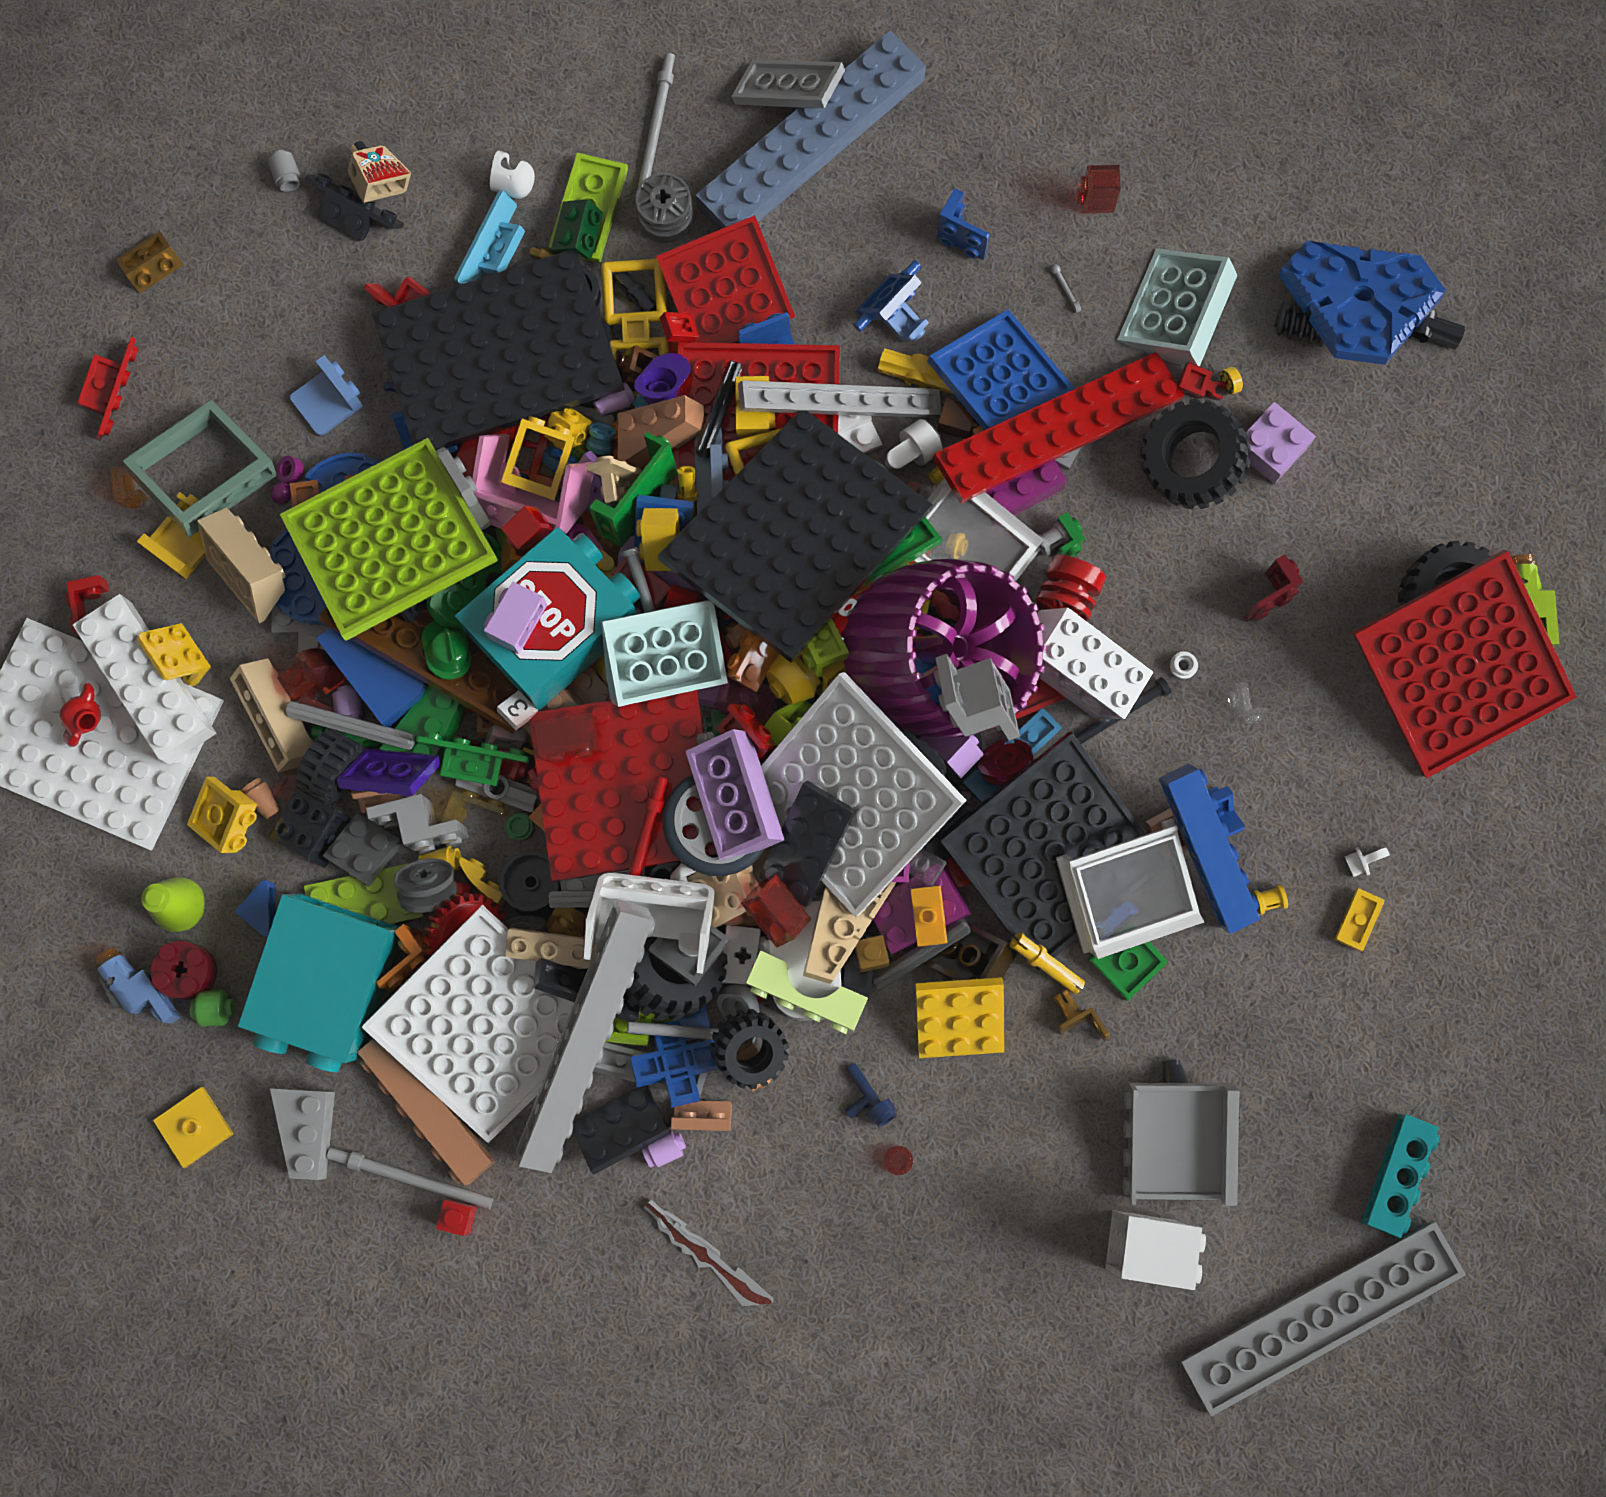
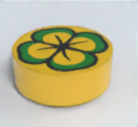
(1232, 379)

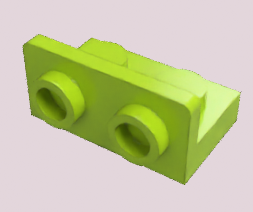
(825, 649)

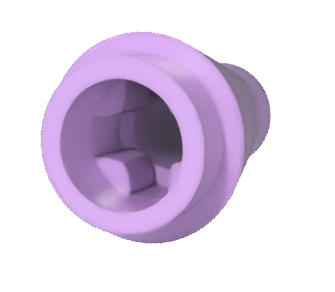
(615, 402)

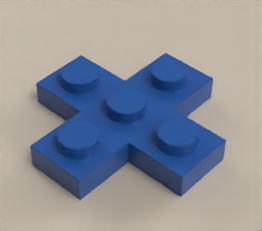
(675, 1065)

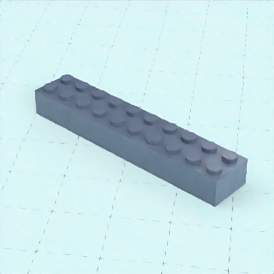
(813, 135)

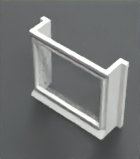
(980, 532)
(1130, 892)

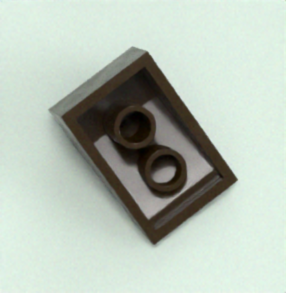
(973, 957)

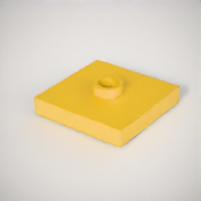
(193, 1127)

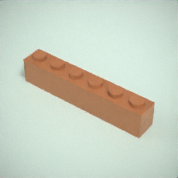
(432, 1117)

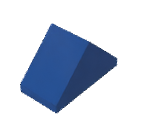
(259, 908)

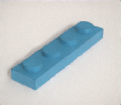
(1035, 732)

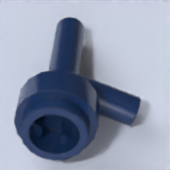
(881, 1112)

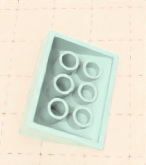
(1179, 305)
(663, 653)

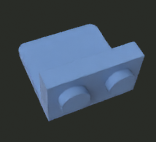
(327, 398)

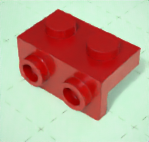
(742, 718)

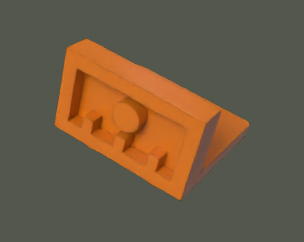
(411, 943)

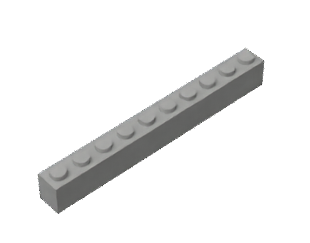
(584, 1036)

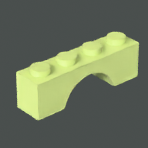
(771, 977)

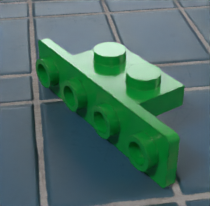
(470, 762)

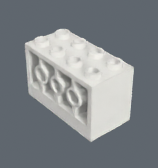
(1089, 666)
(1155, 1250)

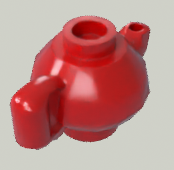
(79, 715)

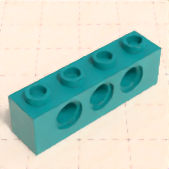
(1386, 1183)

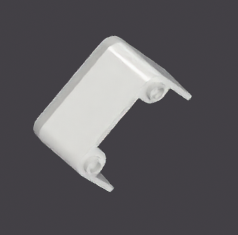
(677, 907)

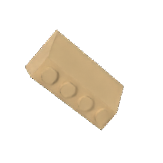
(242, 562)

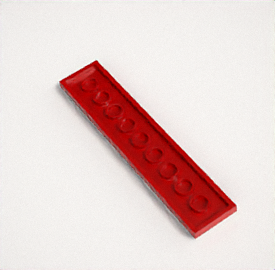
(1057, 427)

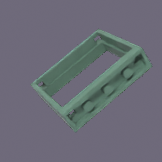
(222, 497)

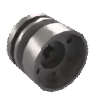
(664, 221)

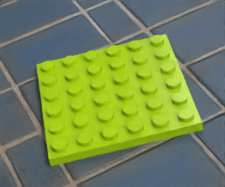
(387, 538)

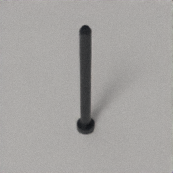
(1160, 688)

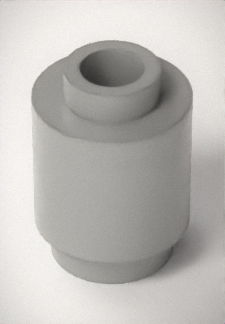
(284, 170)

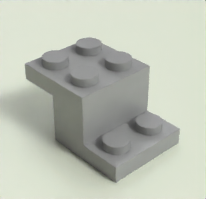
(976, 697)
(417, 823)

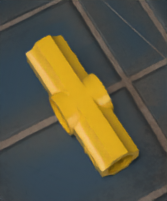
(911, 369)

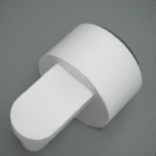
(917, 443)

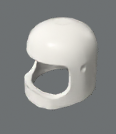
(515, 182)

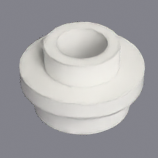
(1189, 659)

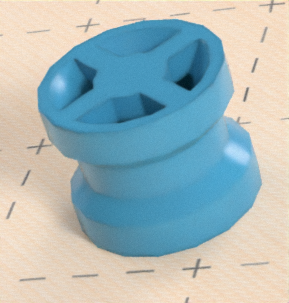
(600, 438)

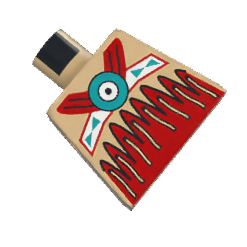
(376, 172)

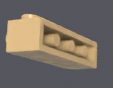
(266, 705)

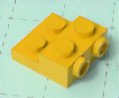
(222, 816)

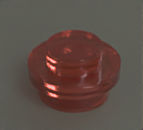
(898, 1160)

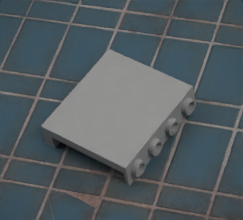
(1181, 1141)

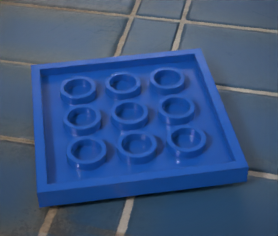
(998, 371)

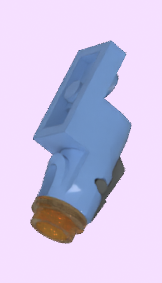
(132, 990)

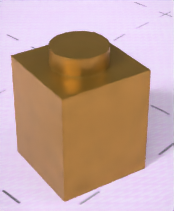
(871, 954)

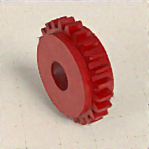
(454, 915)

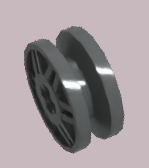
(425, 885)

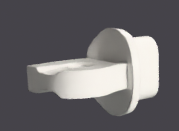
(1359, 863)

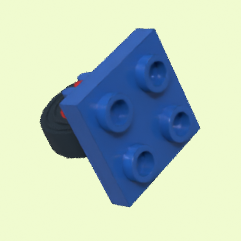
(667, 499)

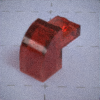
(312, 669)

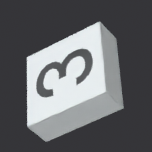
(517, 710)

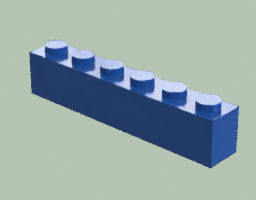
(1209, 847)

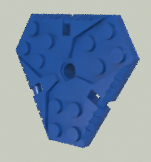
(1361, 298)

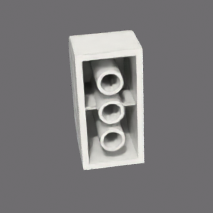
(795, 955)

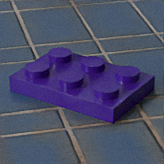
(388, 772)

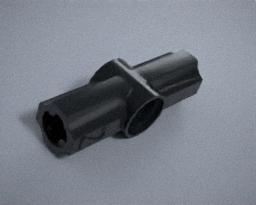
(1439, 331)

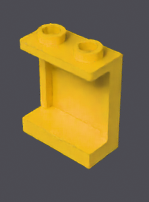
(173, 545)

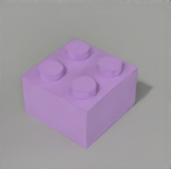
(1277, 442)

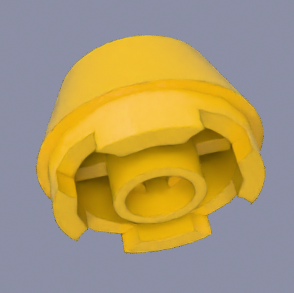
(792, 680)

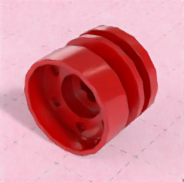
(1071, 586)

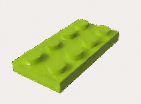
(601, 184)
(374, 901)

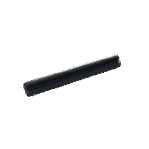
(718, 409)

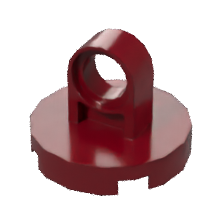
(1004, 761)

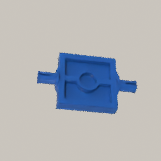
(888, 296)

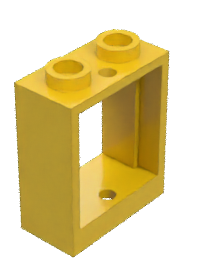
(559, 433)

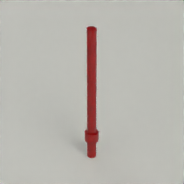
(654, 806)

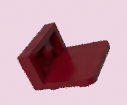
(1286, 580)

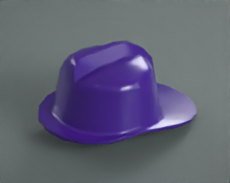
(662, 378)

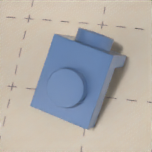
(906, 324)

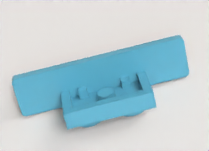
(493, 243)

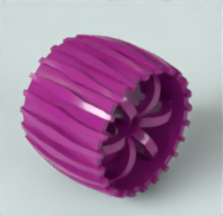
(992, 623)

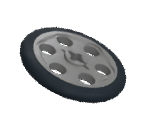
(692, 851)

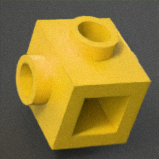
(570, 420)

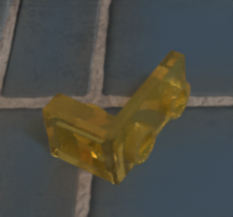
(456, 811)

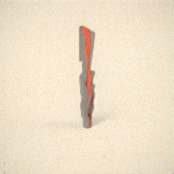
(706, 1255)

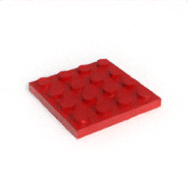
(725, 281)

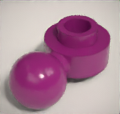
(288, 471)

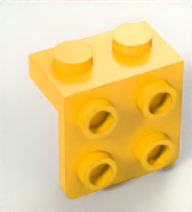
(174, 654)

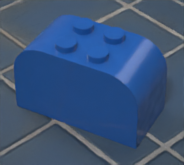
(380, 684)

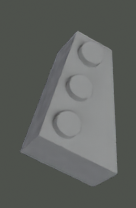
(304, 1130)

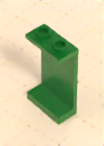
(619, 522)

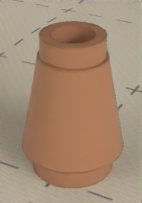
(262, 796)

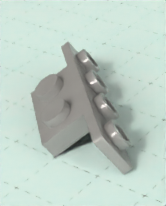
(464, 485)

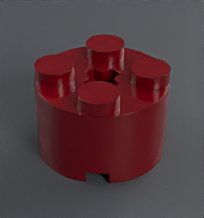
(168, 965)

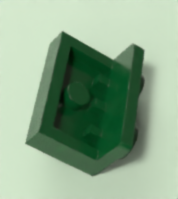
(577, 228)

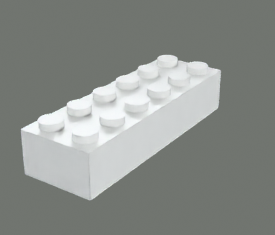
(158, 706)

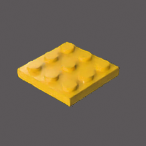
(960, 1017)

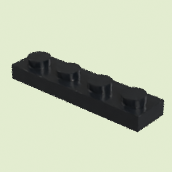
(566, 983)

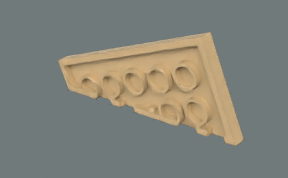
(837, 934)

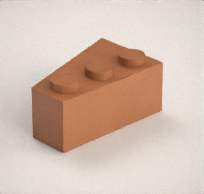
(674, 419)

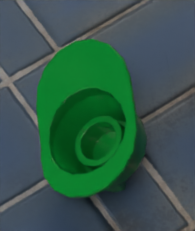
(446, 651)

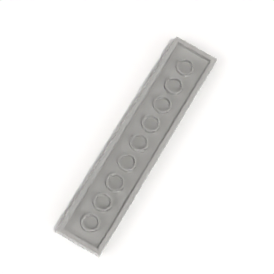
(1322, 1318)

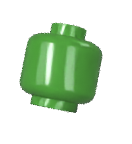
(212, 1008)

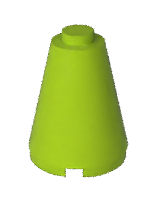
(174, 903)

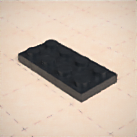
(810, 841)

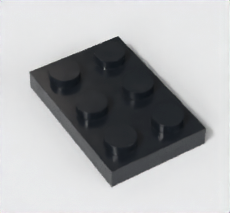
(619, 1128)

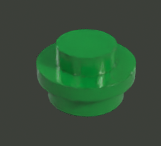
(519, 826)

